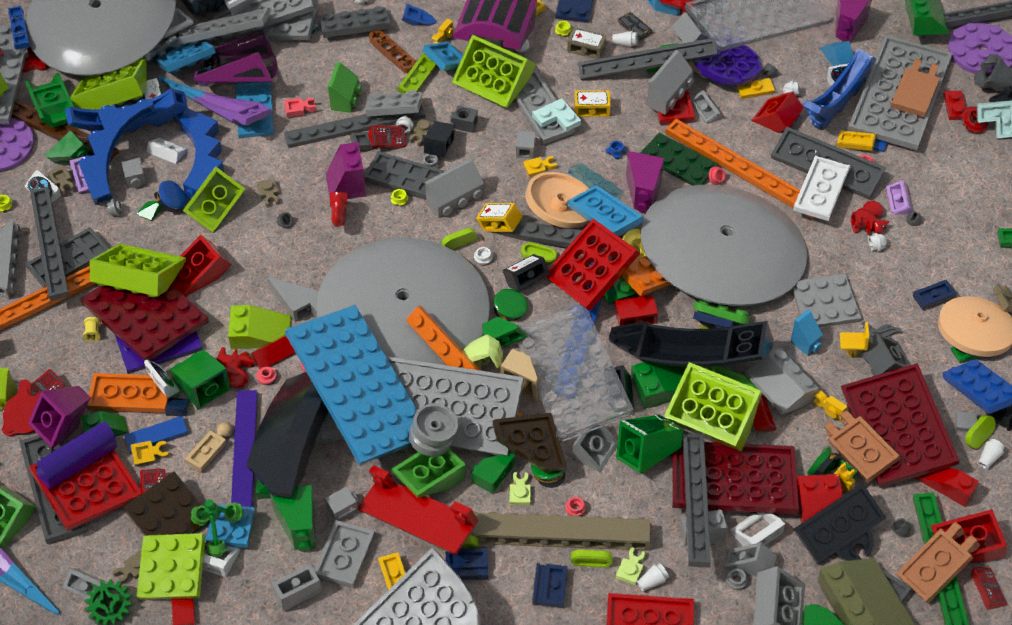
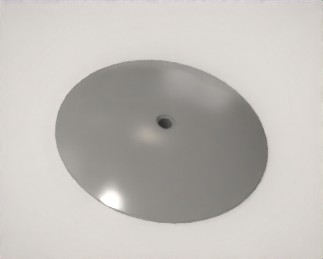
(96, 34)
(723, 245)
(394, 278)

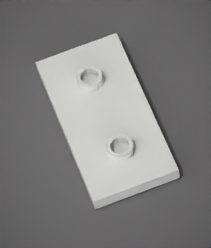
(821, 188)

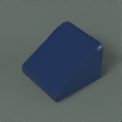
(176, 407)

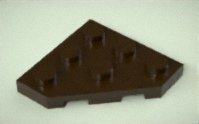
(533, 440)

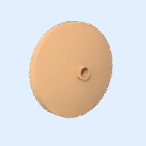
(549, 196)
(976, 326)

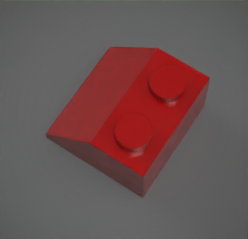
(779, 112)

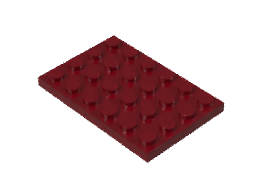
(145, 322)
(906, 418)
(745, 481)

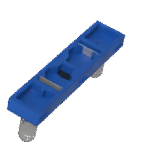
(19, 29)

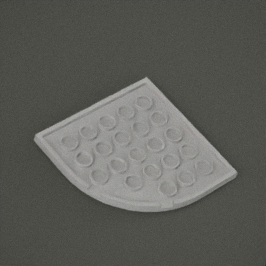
(425, 596)

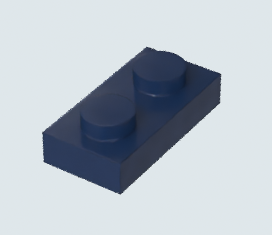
(934, 294)

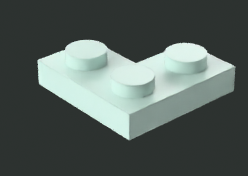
(559, 112)
(1000, 113)

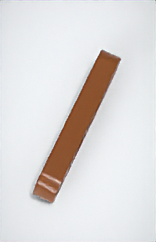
(394, 50)

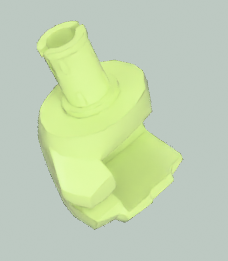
(482, 348)

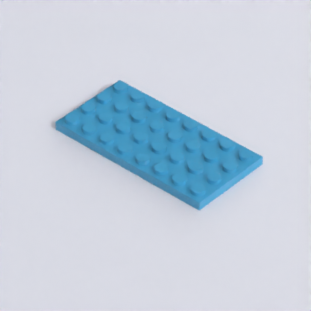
(355, 382)

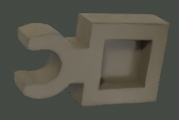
(419, 131)
(61, 179)
(268, 190)
(1003, 297)
(132, 568)

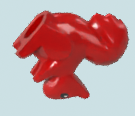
(338, 205)
(867, 218)
(237, 377)

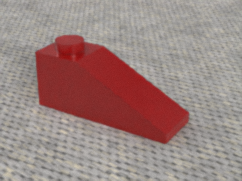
(952, 484)

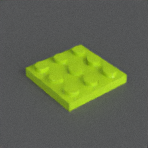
(171, 566)

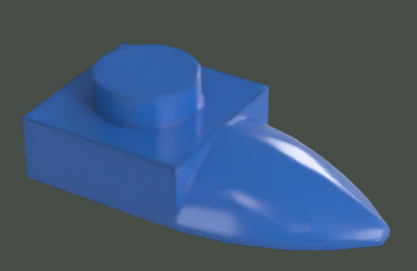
(416, 15)

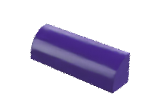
(76, 455)

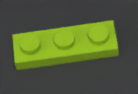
(417, 74)

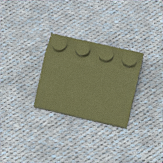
(862, 594)

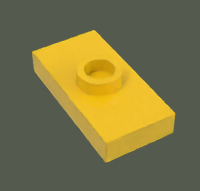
(756, 88)
(856, 140)

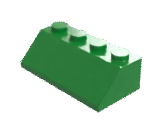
(926, 17)

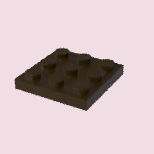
(164, 508)

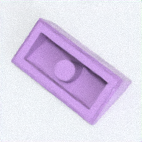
(899, 198)

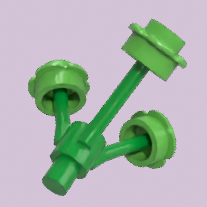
(202, 514)

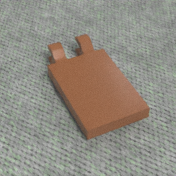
(916, 90)
(861, 446)
(938, 562)

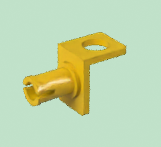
(854, 341)

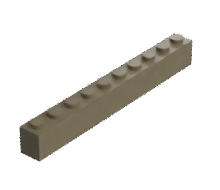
(562, 531)

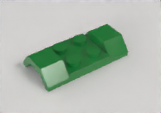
(50, 101)

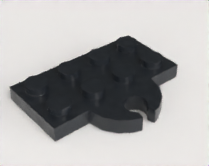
(842, 526)

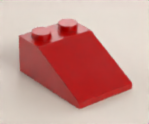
(202, 266)
(816, 493)
(984, 529)

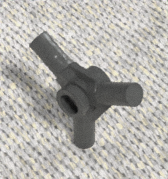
(160, 50)

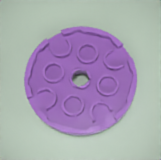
(967, 39)
(16, 143)

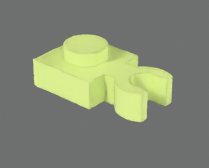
(519, 491)
(631, 569)

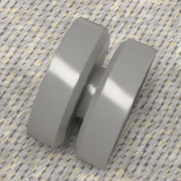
(433, 429)

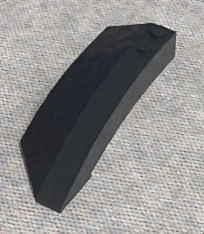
(697, 346)
(287, 436)

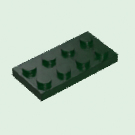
(680, 160)

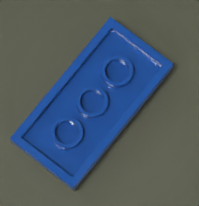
(980, 385)

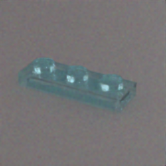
(590, 178)

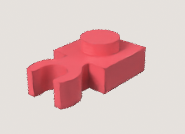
(296, 106)

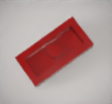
(954, 104)

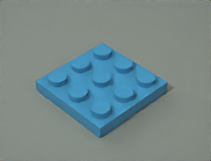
(184, 56)

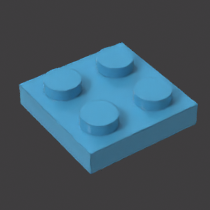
(444, 55)
(236, 533)

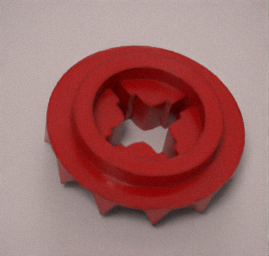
(971, 113)

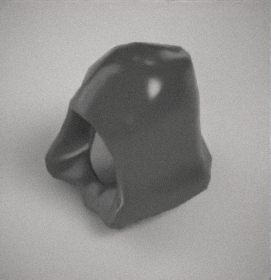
(999, 78)

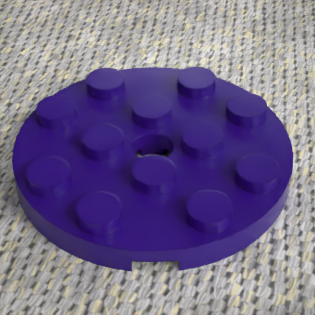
(731, 66)

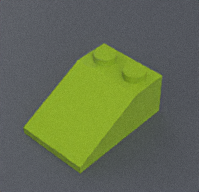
(214, 199)
(255, 327)

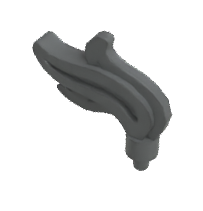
(885, 330)

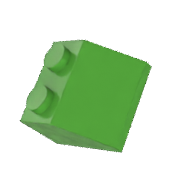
(343, 89)

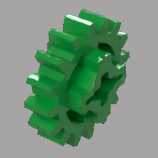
(116, 601)

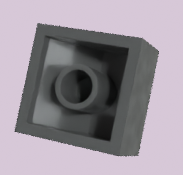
(884, 355)

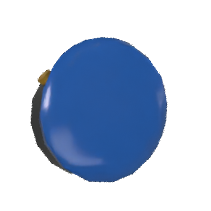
(170, 196)

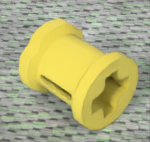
(91, 329)

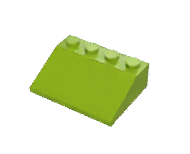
(493, 71)
(111, 87)
(135, 269)
(714, 406)

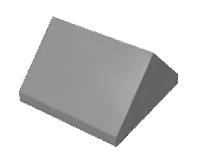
(594, 448)

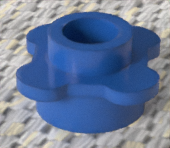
(620, 149)

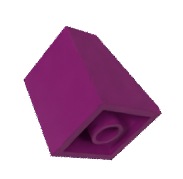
(850, 18)
(347, 172)
(644, 179)
(58, 413)

